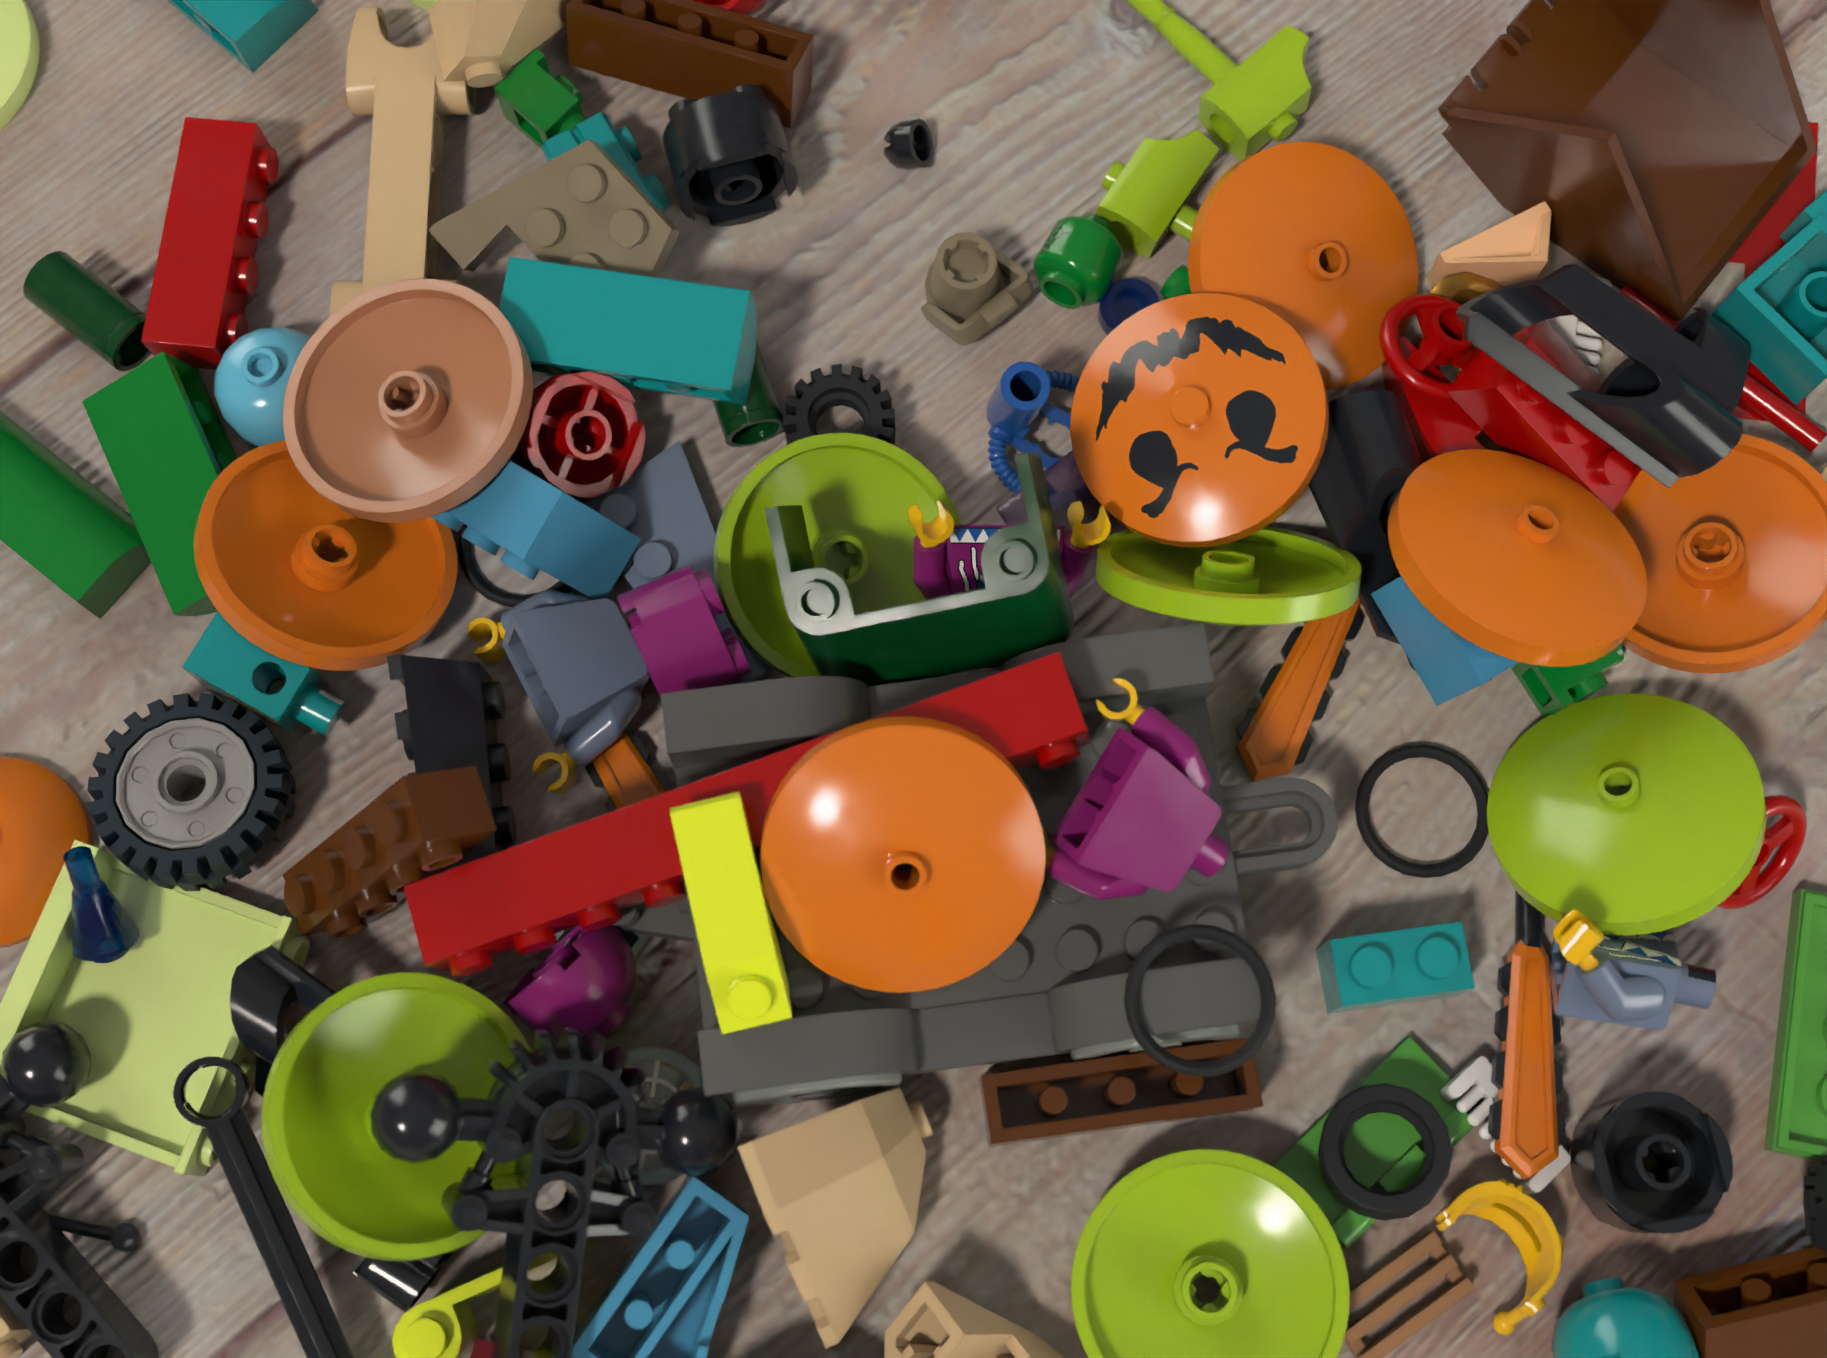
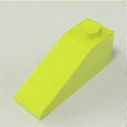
(731, 913)

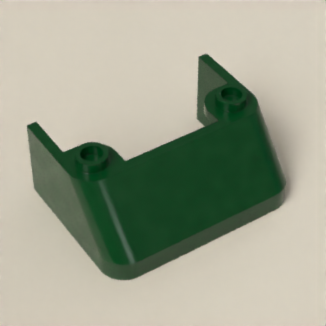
(1016, 613)

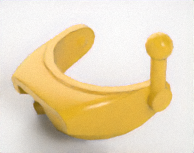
(1528, 1228)

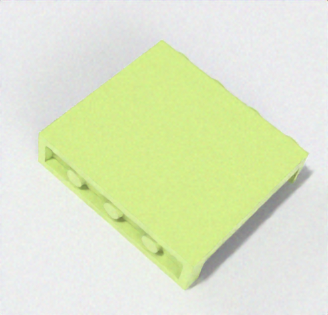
(146, 1009)

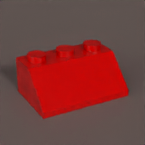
(1534, 427)

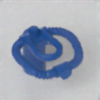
(1014, 407)

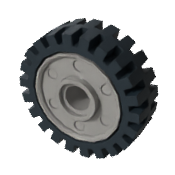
(163, 755)

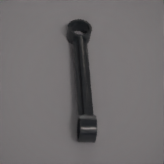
(267, 1215)

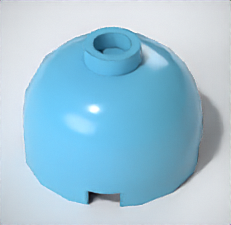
(254, 381)

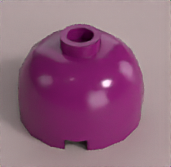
(577, 984)

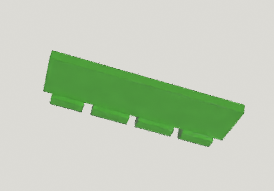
(1379, 1145)

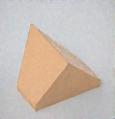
(1505, 253)

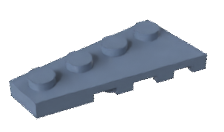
(674, 528)

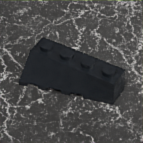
(453, 727)

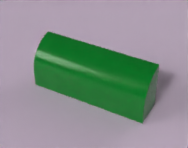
(164, 457)
(65, 523)

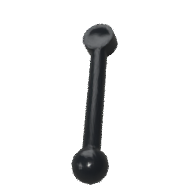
(123, 1237)

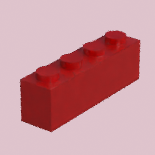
(210, 241)

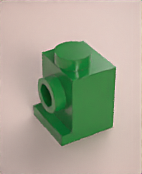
(537, 101)
(1558, 687)

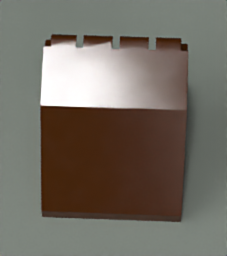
(1641, 129)

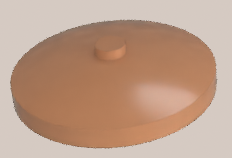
(407, 400)

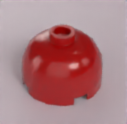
(582, 434)

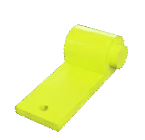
(446, 1323)

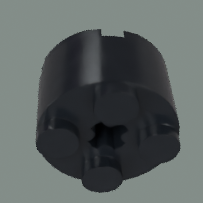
(729, 156)
(1689, 1153)

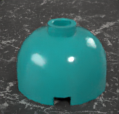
(1621, 1324)

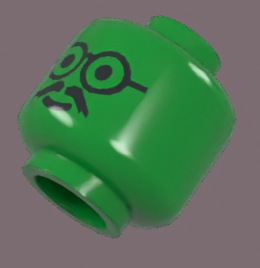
(1078, 261)

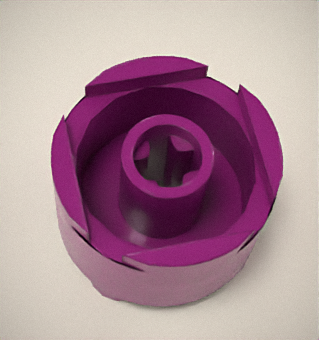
(679, 632)

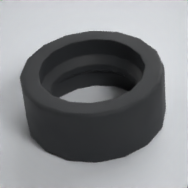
(1416, 1111)

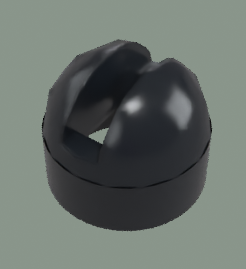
(909, 145)

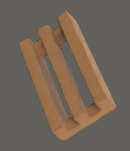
(1444, 1265)

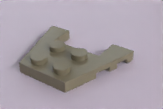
(568, 213)

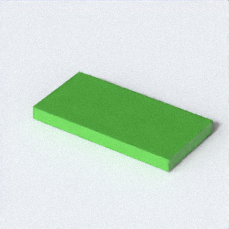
(1800, 1060)

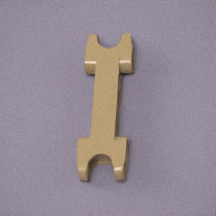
(407, 151)

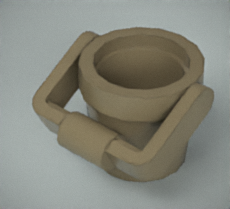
(968, 289)

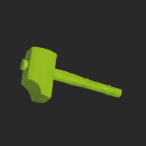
(1247, 100)
(1154, 190)

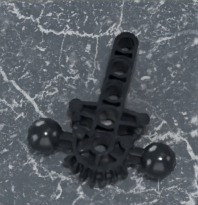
(43, 1070)
(423, 1116)

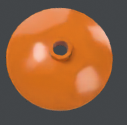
(37, 827)

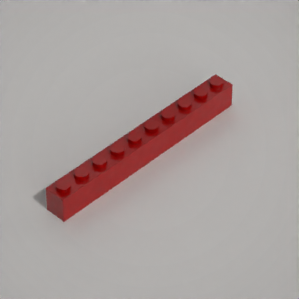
(633, 855)

